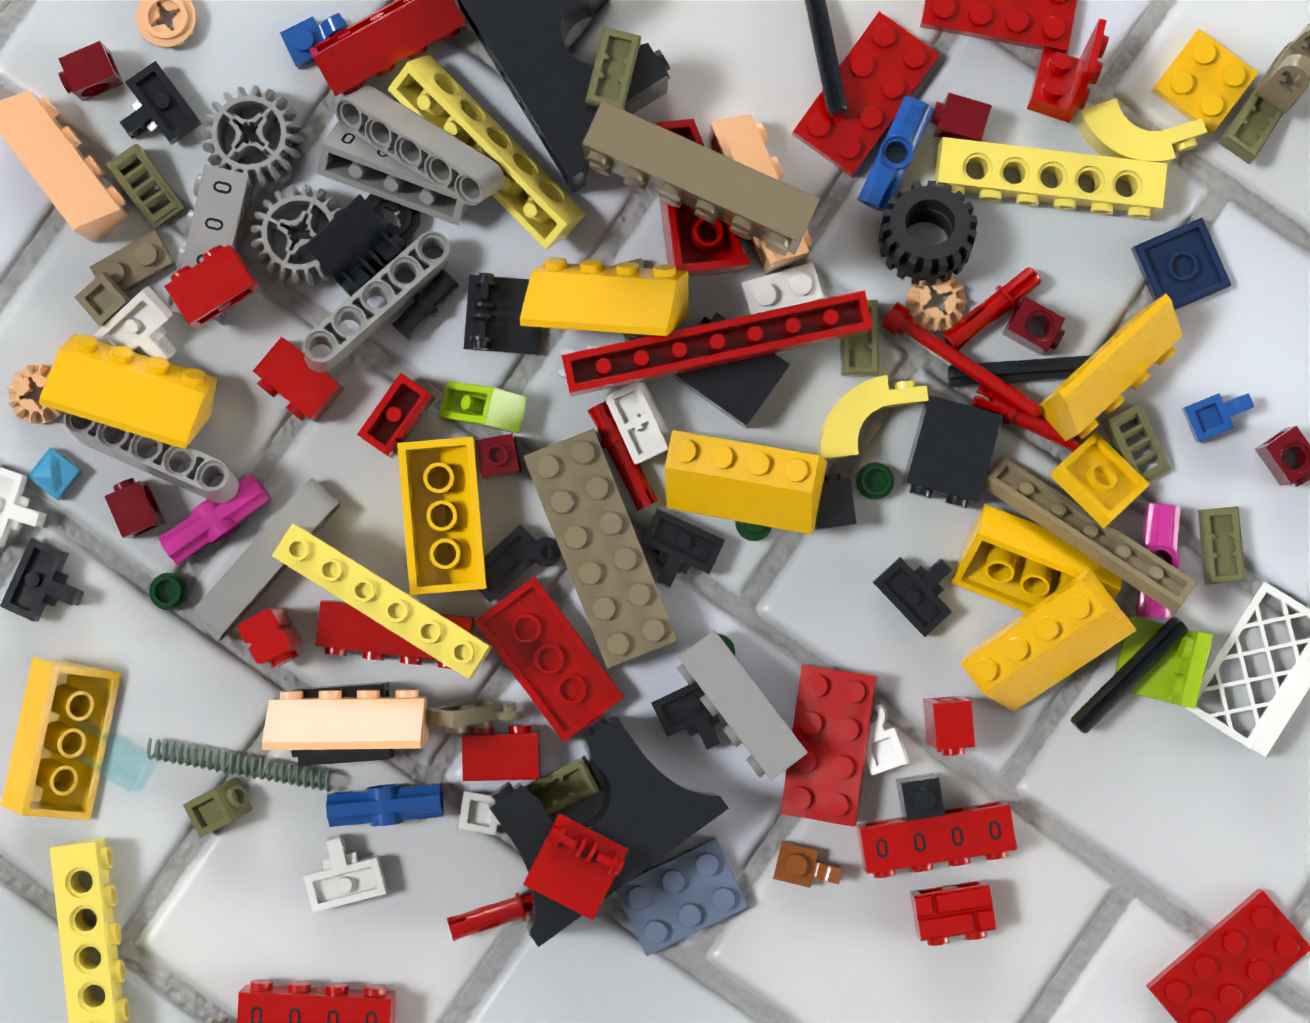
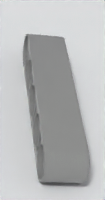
(420, 145)
(371, 318)
(164, 462)
(256, 567)

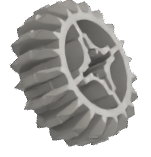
(260, 125)
(295, 251)

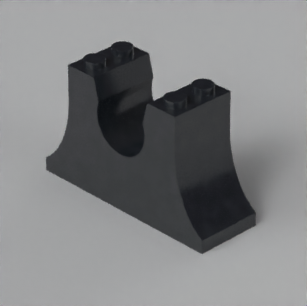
(546, 80)
(638, 812)

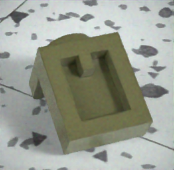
(218, 807)

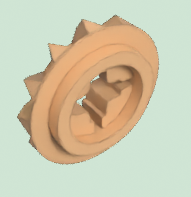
(149, 15)
(932, 318)
(22, 386)

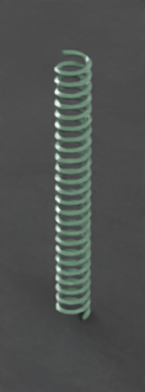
(237, 767)

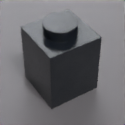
(835, 503)
(920, 796)

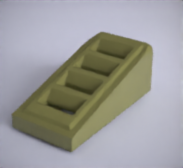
(128, 159)
(1149, 439)

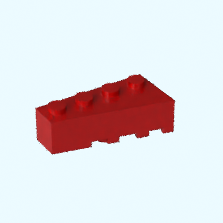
(695, 243)

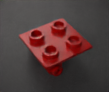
(576, 866)

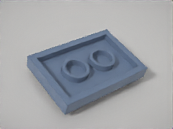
(681, 896)

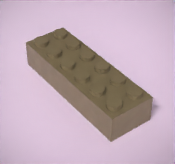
(698, 178)
(600, 548)

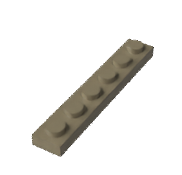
(1081, 531)

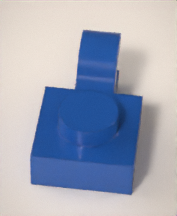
(308, 34)
(1213, 416)

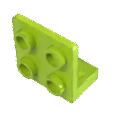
(1178, 674)

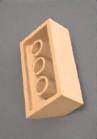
(744, 142)
(59, 166)
(346, 721)

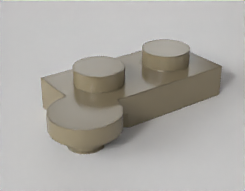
(136, 262)
(474, 713)

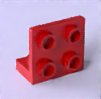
(1063, 79)

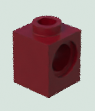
(89, 71)
(960, 118)
(1018, 329)
(1273, 453)
(498, 456)
(134, 508)

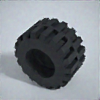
(934, 206)

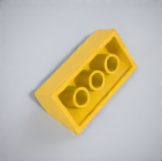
(606, 297)
(1112, 369)
(129, 391)
(744, 482)
(441, 515)
(1021, 561)
(1047, 642)
(43, 769)

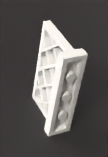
(1286, 696)

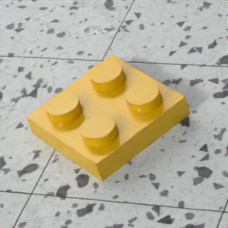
(1204, 81)
(1099, 479)

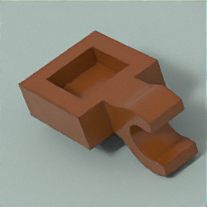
(799, 865)

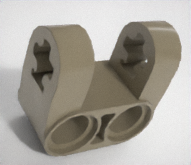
(1288, 74)

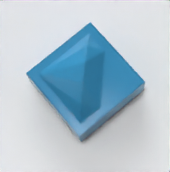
(55, 473)

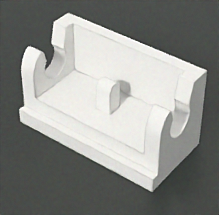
(639, 421)

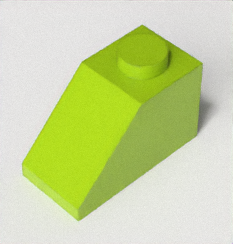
(483, 406)

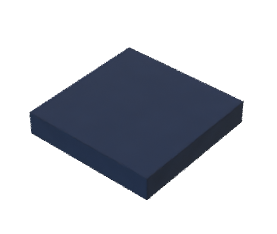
(1182, 264)

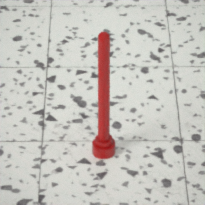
(902, 322)

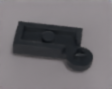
(514, 557)

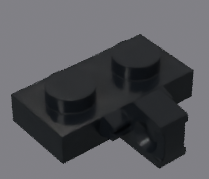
(158, 106)
(680, 546)
(39, 582)
(916, 592)
(685, 710)

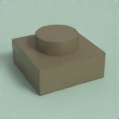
(102, 299)

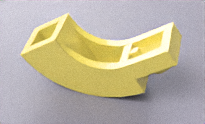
(1115, 136)
(843, 423)

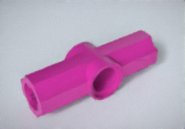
(214, 520)
(1161, 535)

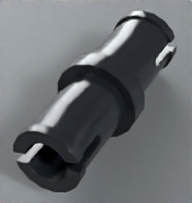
(425, 305)

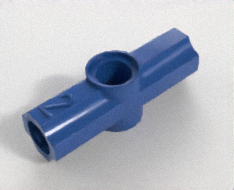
(905, 133)
(385, 805)

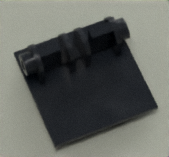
(355, 245)
(495, 314)

